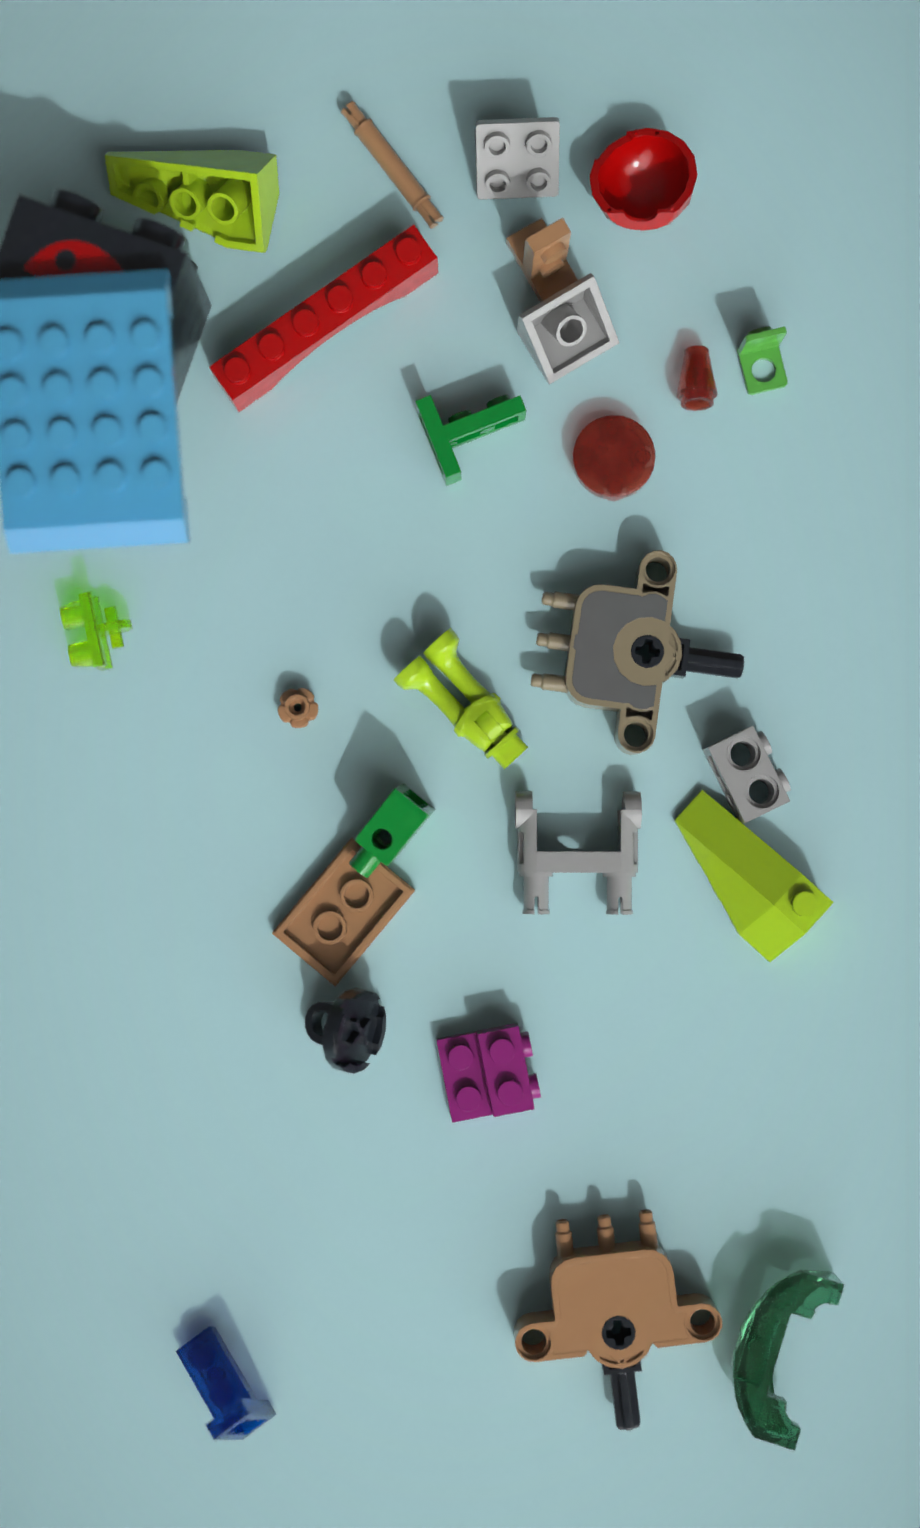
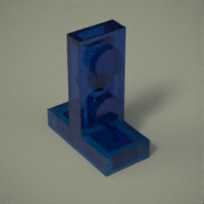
(223, 1387)

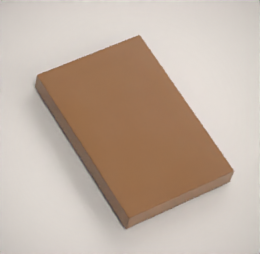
(342, 914)

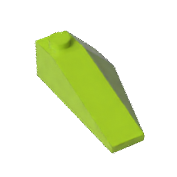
(758, 888)

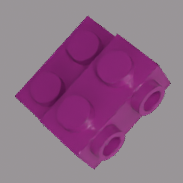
(488, 1072)

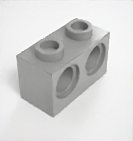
(737, 779)

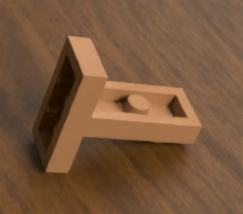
(543, 255)

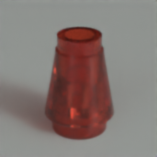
(696, 381)

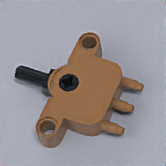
(612, 1284)

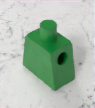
(402, 817)

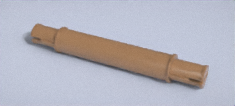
(392, 164)

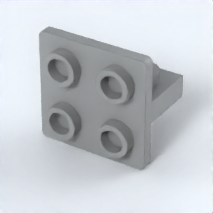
(517, 158)

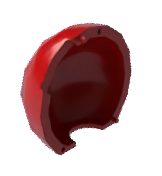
(644, 179)

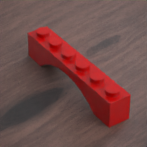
(370, 284)

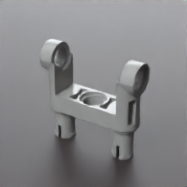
(540, 865)

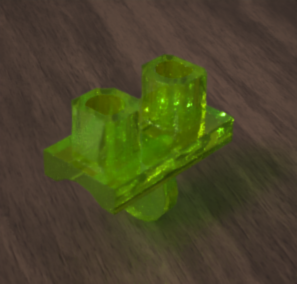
(88, 614)

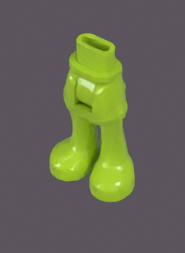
(483, 720)

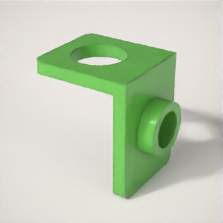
(762, 345)

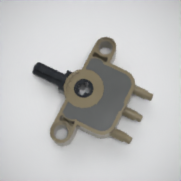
(602, 645)

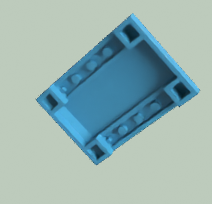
(89, 413)

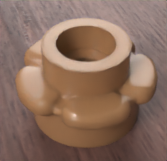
(301, 718)

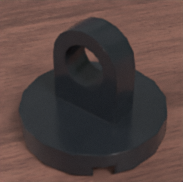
(351, 1030)

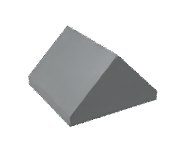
(567, 329)

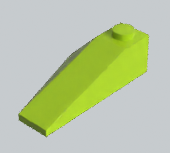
(206, 190)

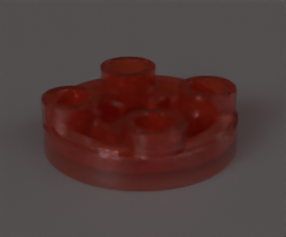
(613, 457)

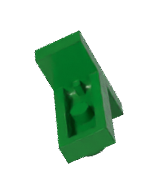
(464, 428)

